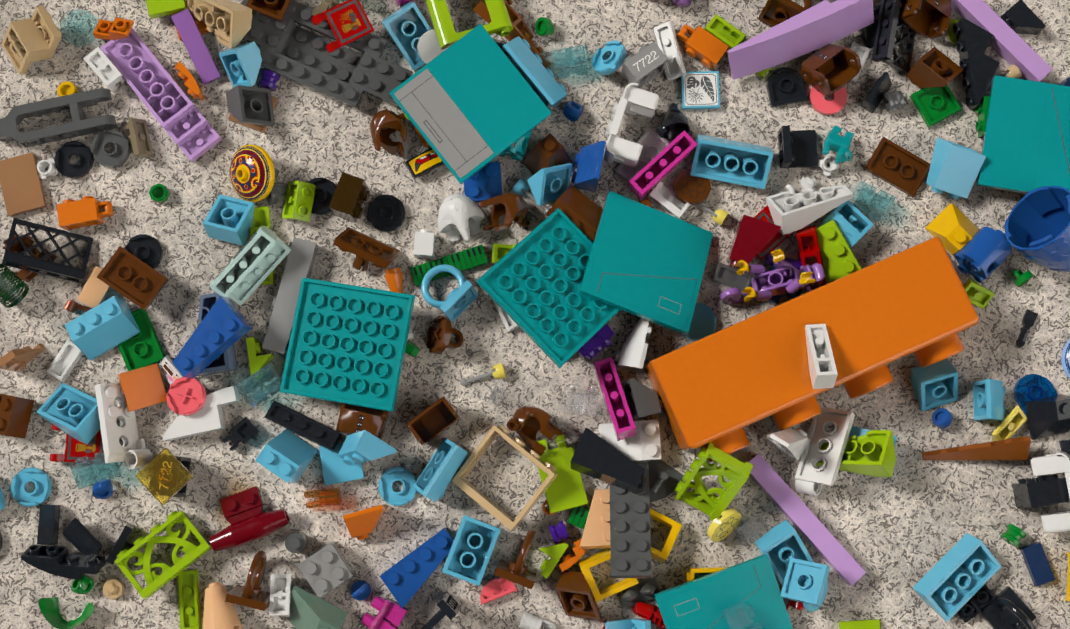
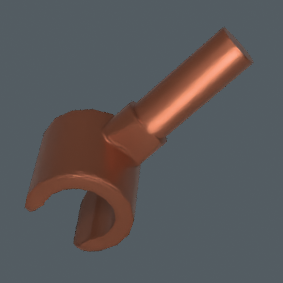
(72, 305)

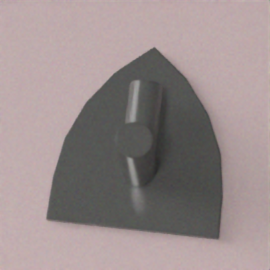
(662, 479)

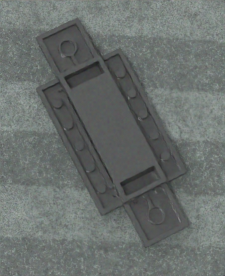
(304, 57)

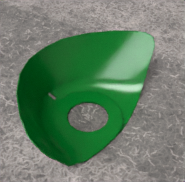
(50, 610)

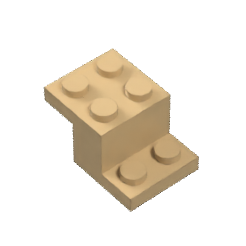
(31, 39)

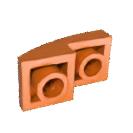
(114, 29)
(191, 83)
(568, 560)

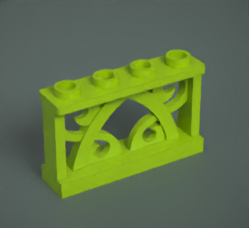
(710, 504)
(154, 581)

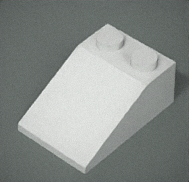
(642, 446)

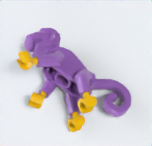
(775, 282)

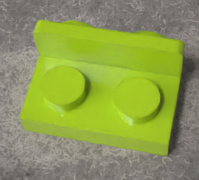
(298, 201)

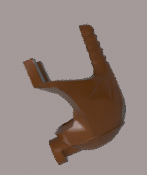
(382, 126)
(510, 204)
(528, 422)

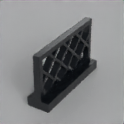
(885, 36)
(42, 266)
(448, 607)

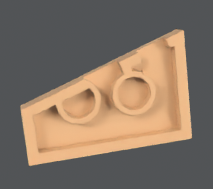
(597, 526)

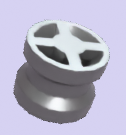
(893, 101)

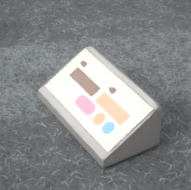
(168, 370)

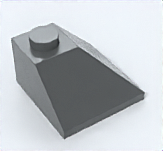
(251, 105)
(641, 399)

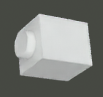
(424, 244)

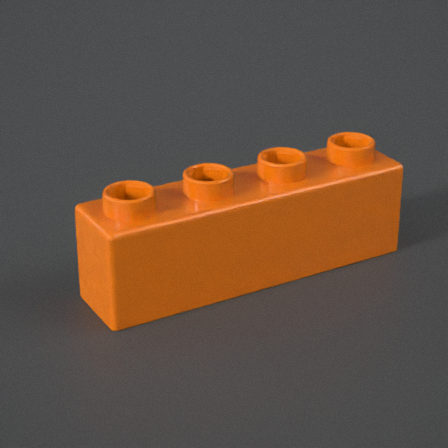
(762, 362)

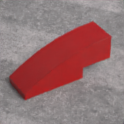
(809, 247)

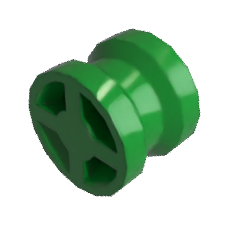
(1013, 535)

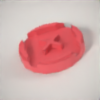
(186, 396)

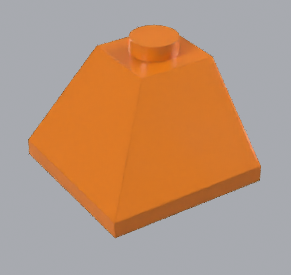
(364, 521)

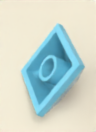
(550, 183)

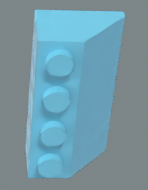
(535, 74)
(731, 161)
(957, 576)

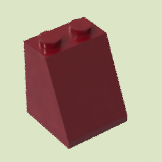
(750, 239)

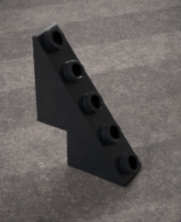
(976, 66)

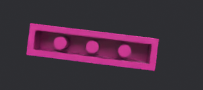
(662, 165)
(614, 399)

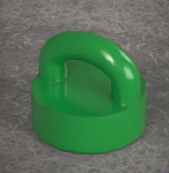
(544, 26)
(1022, 277)
(83, 585)

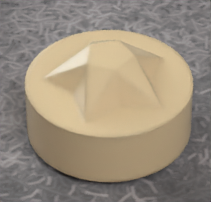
(113, 588)

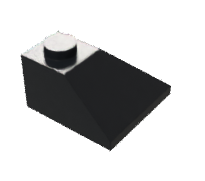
(1048, 416)

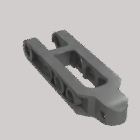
(78, 126)

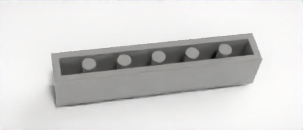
(298, 265)

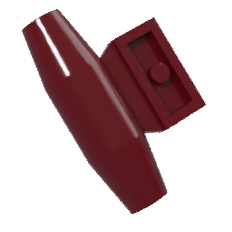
(246, 520)

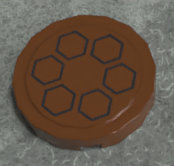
(691, 188)

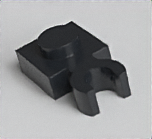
(243, 432)

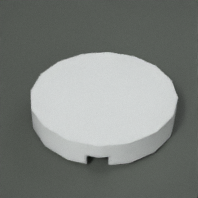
(428, 46)

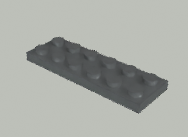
(630, 531)

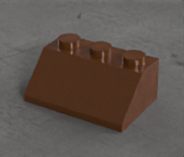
(579, 210)

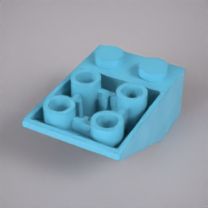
(850, 221)

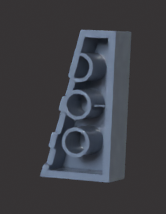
(227, 360)

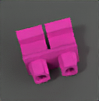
(387, 609)

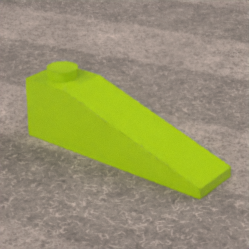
(868, 454)

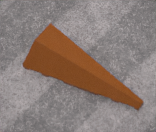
(519, 27)
(1005, 449)

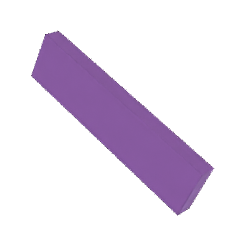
(196, 46)

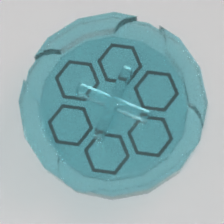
(79, 27)

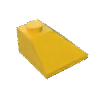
(952, 228)

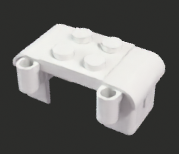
(633, 102)
(1054, 464)

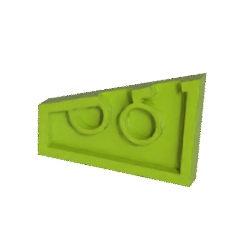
(835, 252)

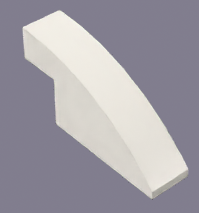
(207, 419)

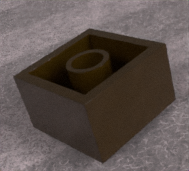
(349, 197)

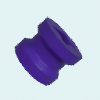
(268, 80)
(558, 532)

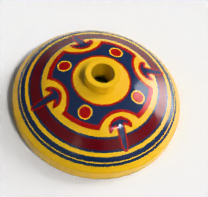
(252, 173)

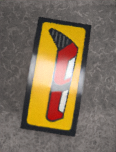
(423, 163)

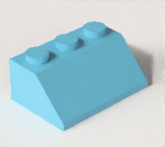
(103, 327)
(440, 470)
(471, 550)

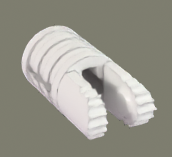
(529, 621)

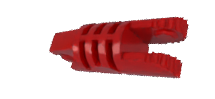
(649, 612)

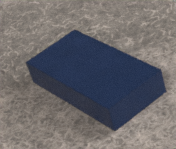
(1037, 564)

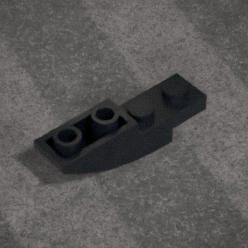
(59, 562)

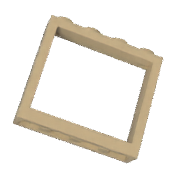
(460, 481)

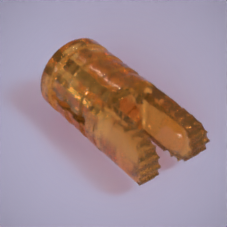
(326, 497)

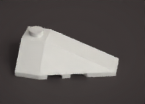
(801, 209)
(635, 348)
(788, 441)

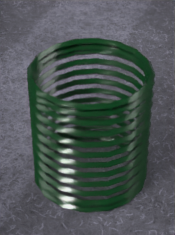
(16, 287)

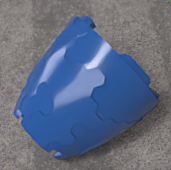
(1041, 227)

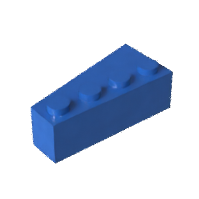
(211, 338)
(413, 570)

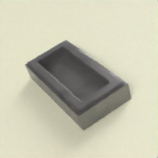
(728, 276)

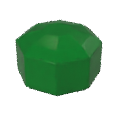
(159, 193)
(412, 349)

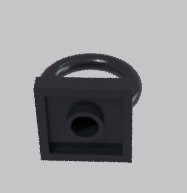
(1008, 612)

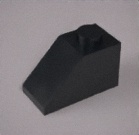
(1023, 19)

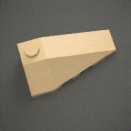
(223, 17)

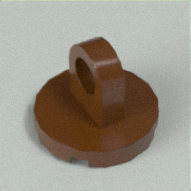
(439, 335)

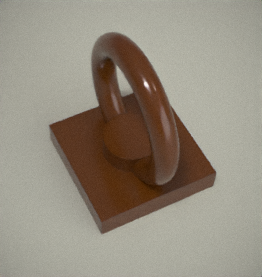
(781, 10)
(516, 570)
(251, 593)

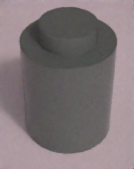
(296, 542)

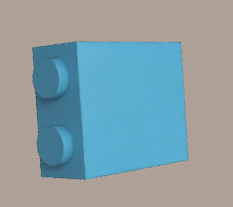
(953, 168)
(287, 456)

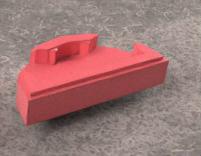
(496, 588)

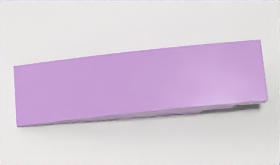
(800, 35)
(162, 95)

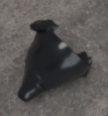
(673, 124)

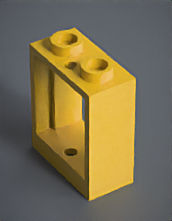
(662, 554)
(596, 559)

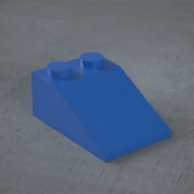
(589, 166)

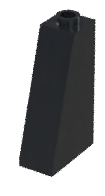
(606, 463)

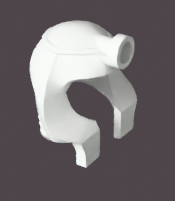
(457, 210)

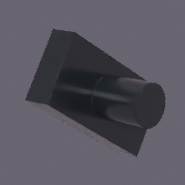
(121, 544)

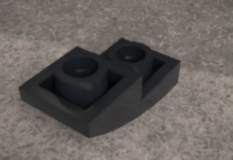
(976, 603)

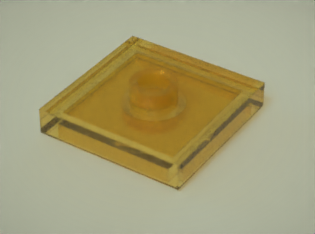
(164, 476)

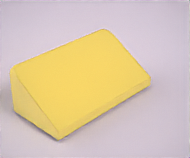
(1009, 425)

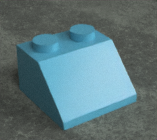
(242, 63)
(229, 220)
(935, 384)
(988, 400)
(363, 447)

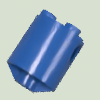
(983, 253)

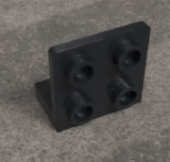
(797, 148)

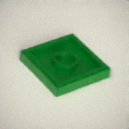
(935, 104)

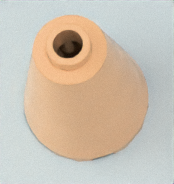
(217, 612)

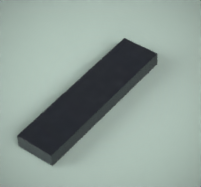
(303, 426)

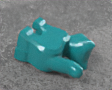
(838, 144)

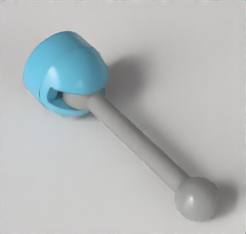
(522, 188)

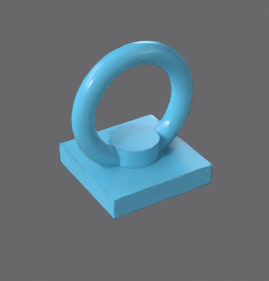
(457, 300)
(806, 583)

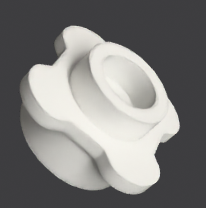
(829, 159)
(41, 167)

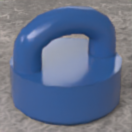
(572, 109)
(942, 418)
(102, 490)
(360, 590)

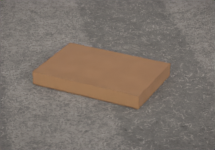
(21, 185)

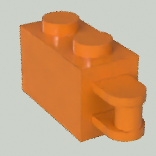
(702, 46)
(83, 212)

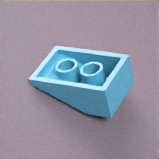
(405, 29)
(72, 413)
(780, 545)

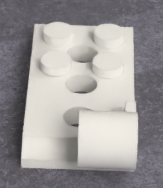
(133, 451)
(808, 478)

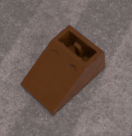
(15, 415)

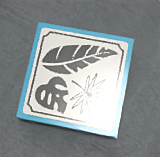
(700, 90)

